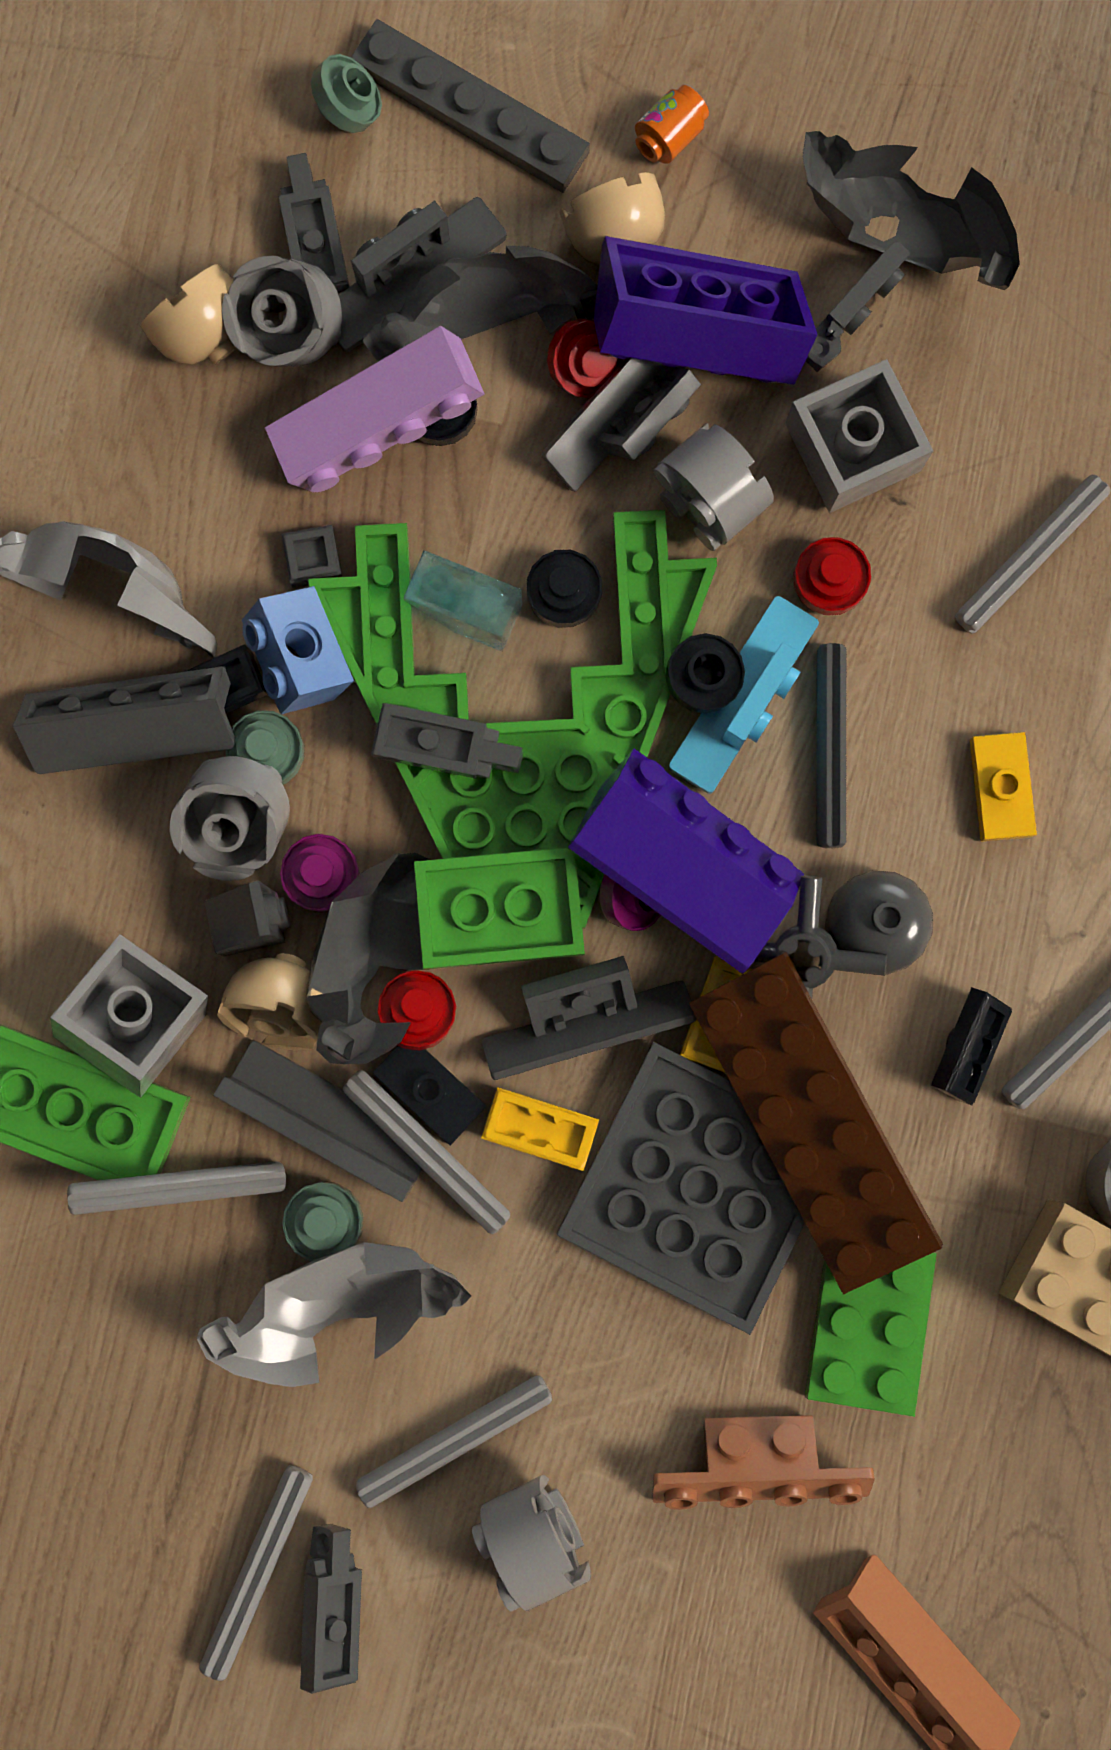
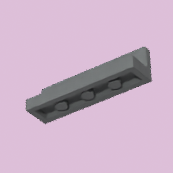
(126, 721)
(317, 1118)

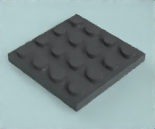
(687, 1193)

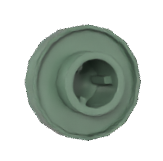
(346, 93)
(269, 741)
(322, 1220)

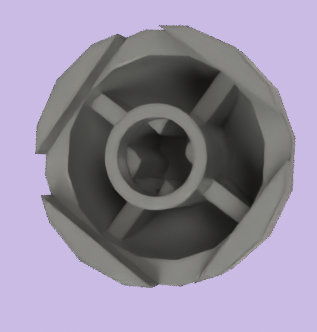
(881, 916)

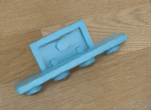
(768, 671)

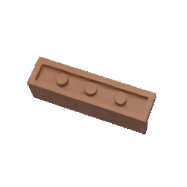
(916, 1663)

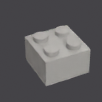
(858, 435)
(129, 1015)

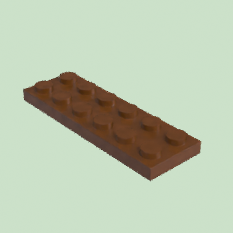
(816, 1124)

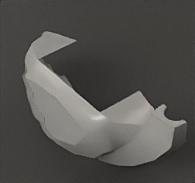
(50, 554)
(359, 1282)

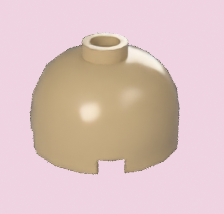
(615, 212)
(192, 322)
(272, 1000)

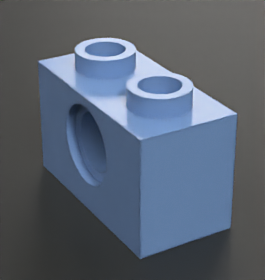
(301, 623)

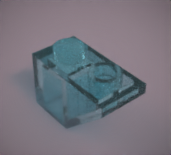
(465, 600)

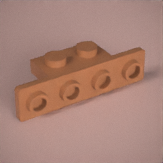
(761, 1461)

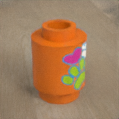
(671, 124)

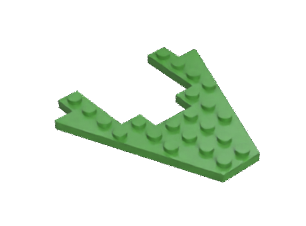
(562, 758)

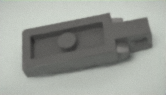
(312, 222)
(852, 309)
(442, 743)
(330, 1612)

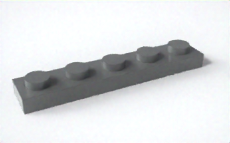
(471, 106)

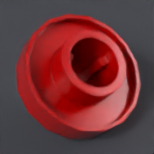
(577, 361)
(832, 576)
(424, 1002)

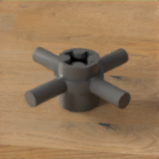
(820, 943)

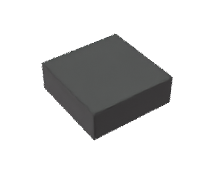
(311, 555)

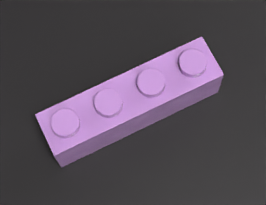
(375, 411)

